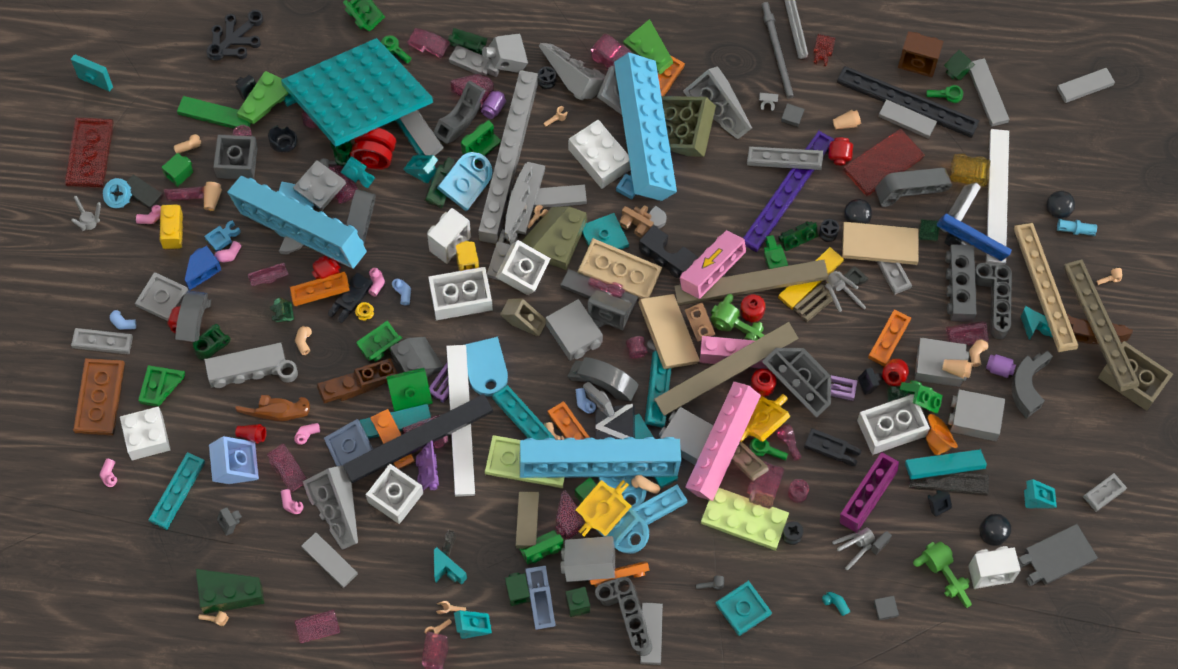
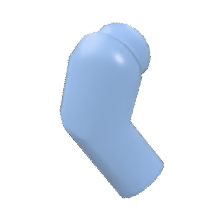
(403, 289)
(120, 323)
(584, 403)

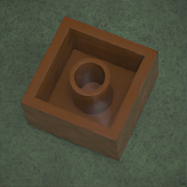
(920, 54)

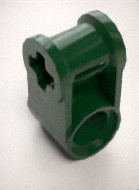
(342, 152)
(213, 339)

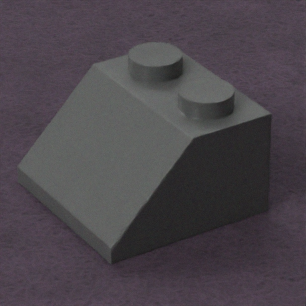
(609, 309)
(416, 354)

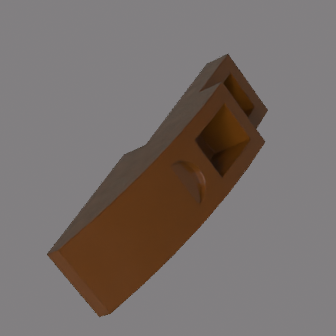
(1084, 333)
(356, 383)

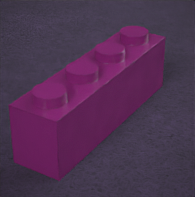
(869, 492)

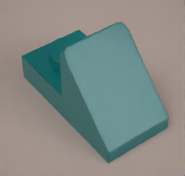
(421, 167)
(1033, 320)
(1039, 495)
(444, 564)
(472, 624)

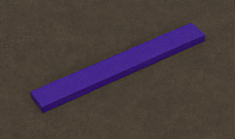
(783, 197)

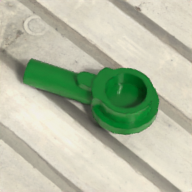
(392, 45)
(952, 94)
(761, 448)

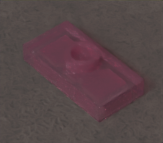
(268, 275)

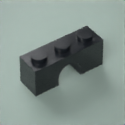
(653, 245)

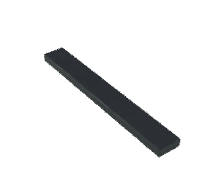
(883, 91)
(418, 438)

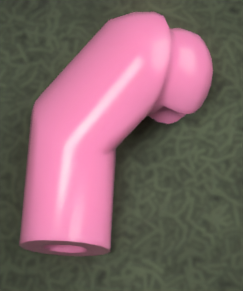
(151, 218)
(228, 254)
(378, 281)
(305, 431)
(106, 473)
(290, 505)

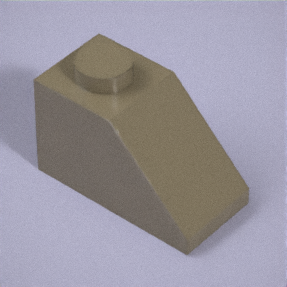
(523, 316)

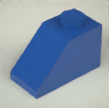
(201, 267)

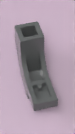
(462, 115)
(190, 315)
(606, 376)
(1023, 392)

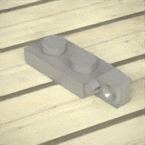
(472, 62)

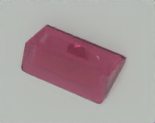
(348, 189)
(184, 193)
(968, 333)
(317, 626)

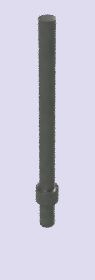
(769, 20)

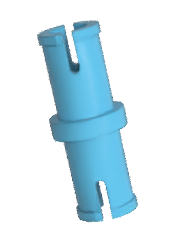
(1077, 227)

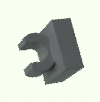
(228, 520)

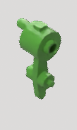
(727, 315)
(938, 558)

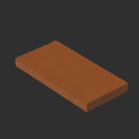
(99, 396)

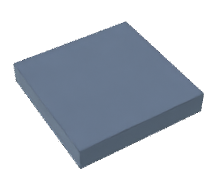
(348, 443)

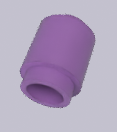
(493, 104)
(1001, 365)

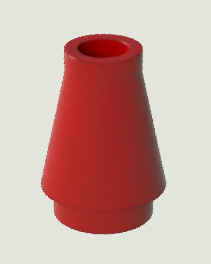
(254, 433)

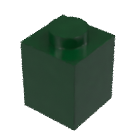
(958, 65)
(517, 589)
(577, 602)

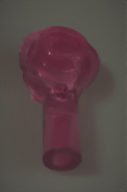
(614, 289)
(786, 434)

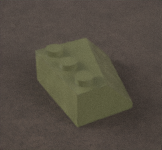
(688, 123)
(558, 234)

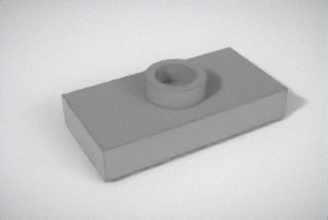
(599, 398)
(1105, 492)

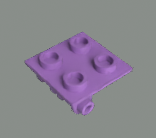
(427, 467)

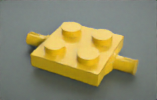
(766, 418)
(603, 508)

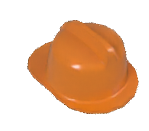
(939, 436)

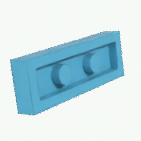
(661, 504)

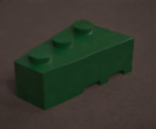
(227, 591)

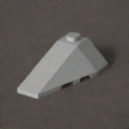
(577, 78)
(728, 109)
(334, 498)

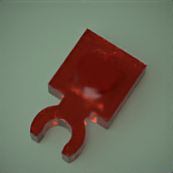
(823, 48)

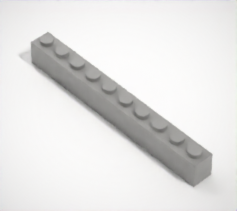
(508, 157)

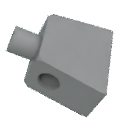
(507, 53)

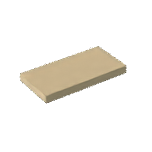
(880, 243)
(614, 265)
(668, 331)

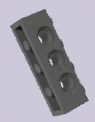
(964, 256)

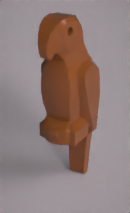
(277, 409)

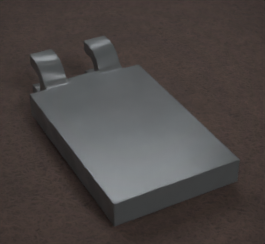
(1058, 556)

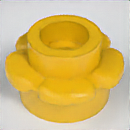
(364, 307)

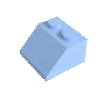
(233, 460)

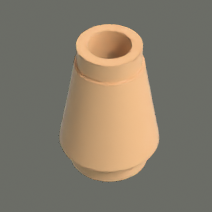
(847, 120)
(211, 195)
(960, 368)

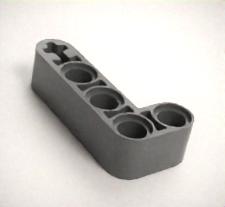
(912, 183)
(361, 213)
(997, 301)
(630, 617)

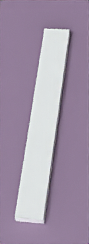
(998, 189)
(461, 438)

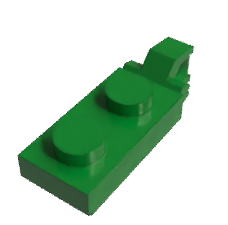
(774, 254)

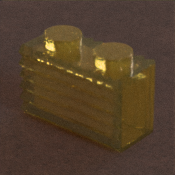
(970, 170)

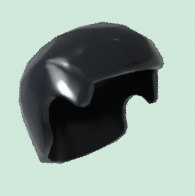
(282, 139)
(1060, 204)
(858, 211)
(995, 529)

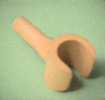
(559, 116)
(537, 214)
(1116, 276)
(447, 607)
(220, 619)
(437, 629)

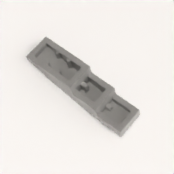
(517, 207)

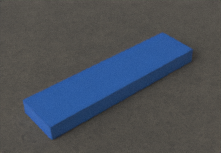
(974, 237)

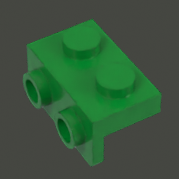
(365, 13)
(481, 140)
(378, 341)
(923, 395)
(546, 544)

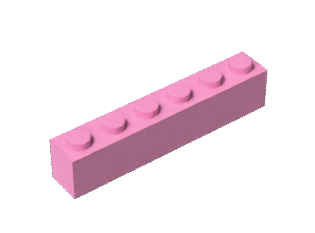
(723, 441)

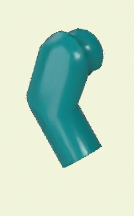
(837, 600)

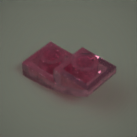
(426, 40)

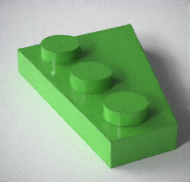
(648, 44)
(262, 98)

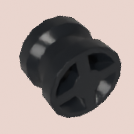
(548, 73)
(832, 227)
(792, 537)

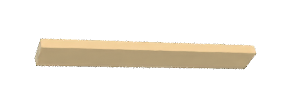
(1045, 287)

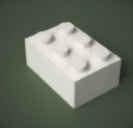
(599, 154)
(460, 293)
(893, 424)

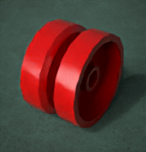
(374, 149)

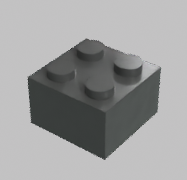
(235, 156)

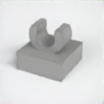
(768, 98)

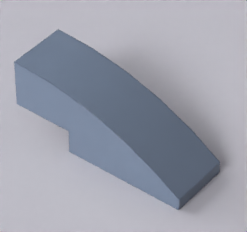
(540, 597)

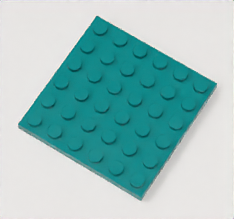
(356, 92)

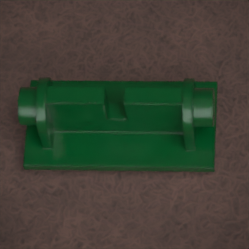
(467, 40)
(803, 234)

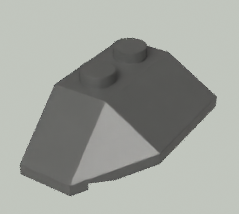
(802, 377)

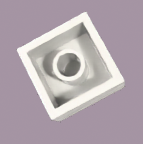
(447, 234)
(522, 267)
(145, 433)
(394, 493)
(994, 567)

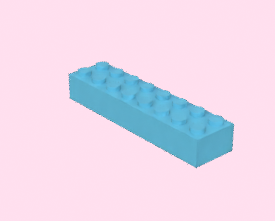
(645, 127)
(297, 221)
(599, 457)

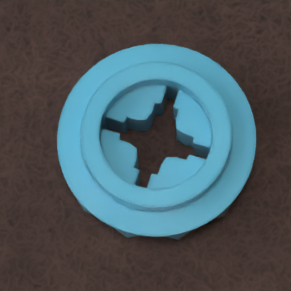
(113, 186)

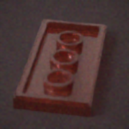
(89, 152)
(887, 157)

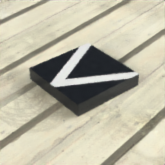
(617, 426)

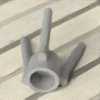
(87, 219)
(836, 281)
(862, 538)

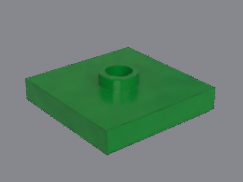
(409, 389)

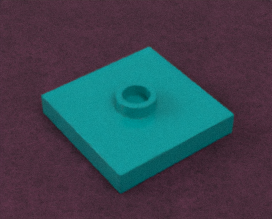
(92, 72)
(607, 231)
(743, 608)

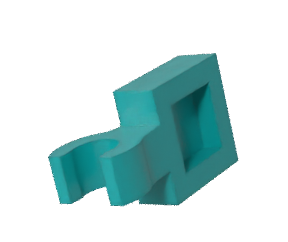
(355, 170)

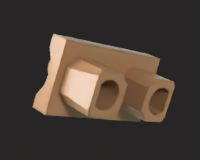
(637, 217)
(699, 321)

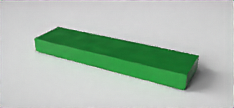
(210, 112)

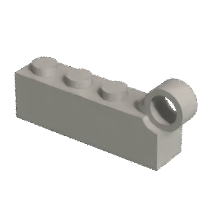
(249, 365)

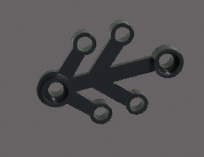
(234, 38)

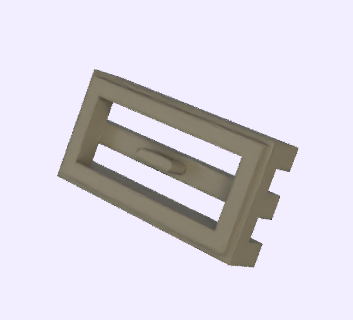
(825, 293)

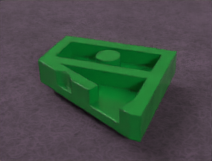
(159, 384)

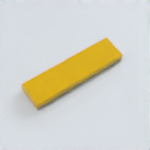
(794, 294)

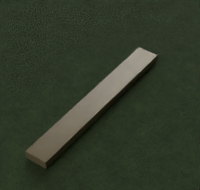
(759, 281)
(1101, 325)
(725, 369)

